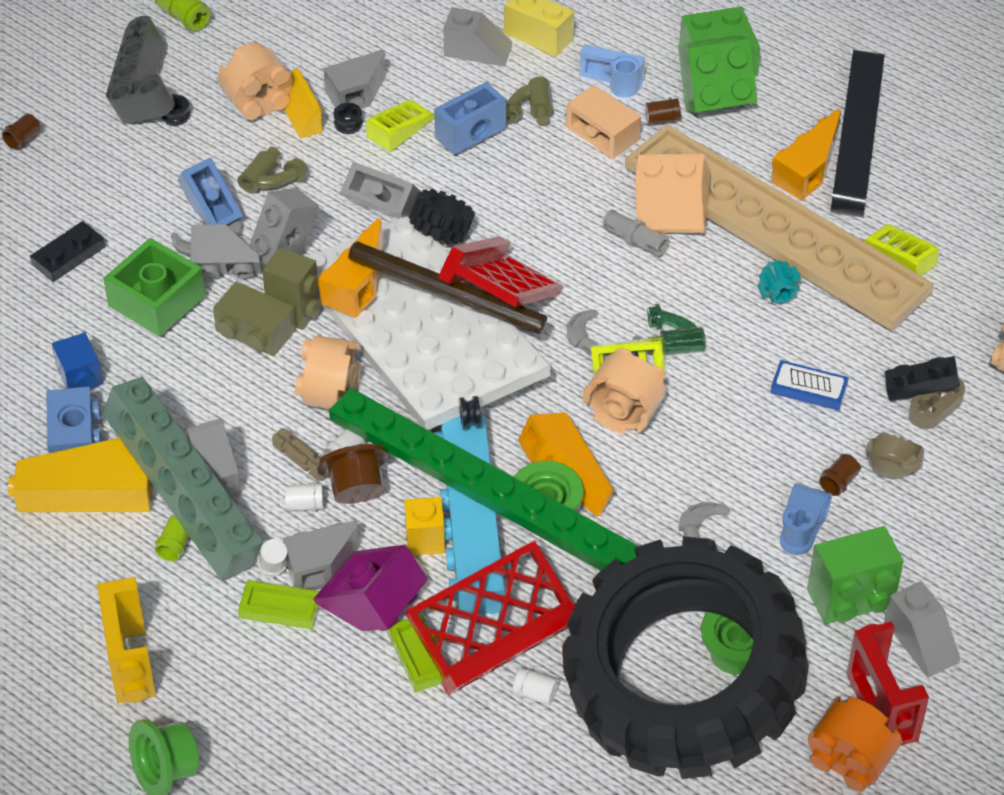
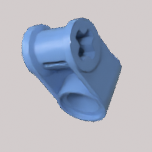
(803, 518)

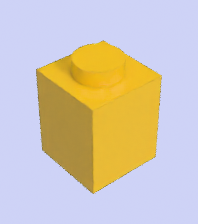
(424, 526)

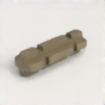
(297, 452)

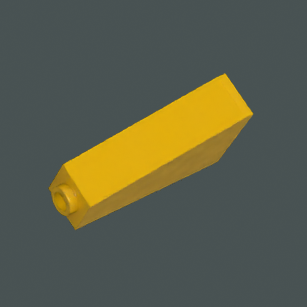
(82, 480)

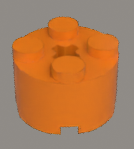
(853, 742)

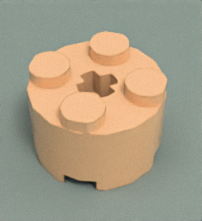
(256, 81)
(327, 371)
(625, 392)

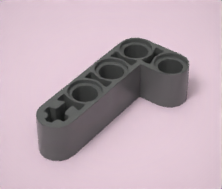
(134, 84)

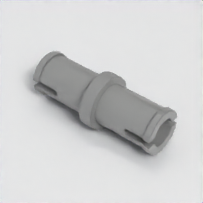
(635, 232)

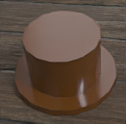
(354, 472)

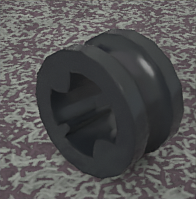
(344, 111)
(179, 117)
(469, 412)

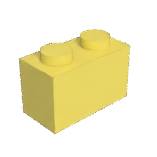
(539, 24)

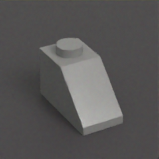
(475, 38)
(215, 449)
(922, 628)

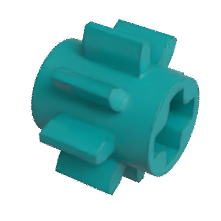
(779, 281)

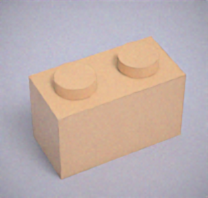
(603, 121)

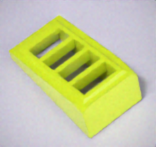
(389, 138)
(919, 254)
(634, 345)

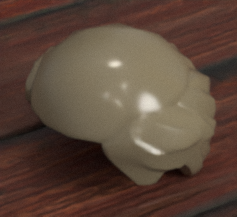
(894, 456)

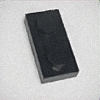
(67, 251)
(922, 378)

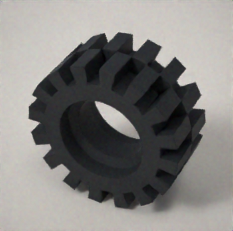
(441, 216)

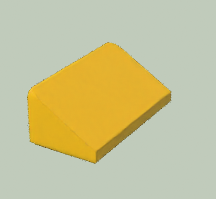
(303, 107)

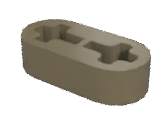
(941, 406)

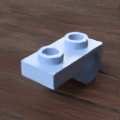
(619, 68)

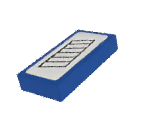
(809, 385)

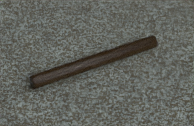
(457, 292)

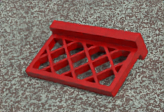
(497, 272)
(502, 649)

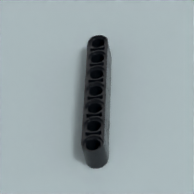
(857, 133)

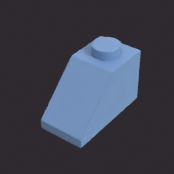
(209, 193)

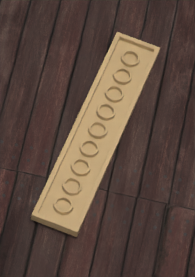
(799, 236)

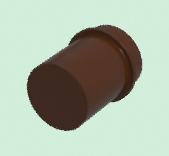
(662, 111)
(21, 131)
(839, 474)

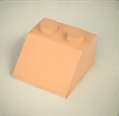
(672, 192)

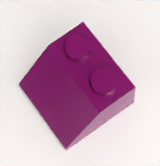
(373, 587)

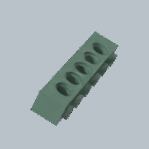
(182, 478)

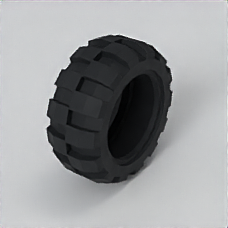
(669, 583)

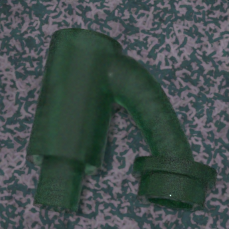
(684, 339)

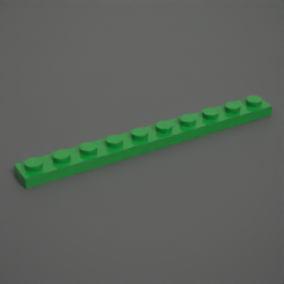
(481, 481)

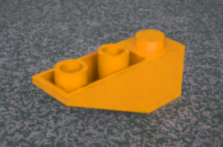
(804, 163)
(350, 285)
(558, 440)

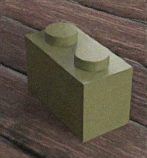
(294, 281)
(254, 318)

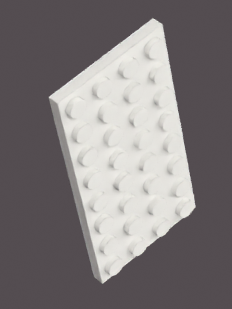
(431, 345)

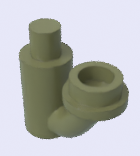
(540, 99)
(259, 171)

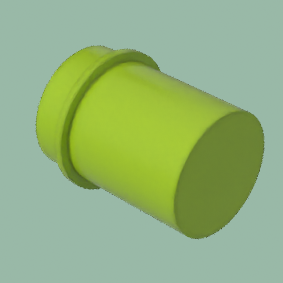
(172, 540)

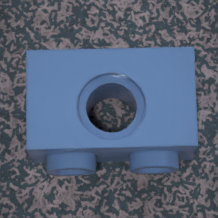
(470, 118)
(71, 418)

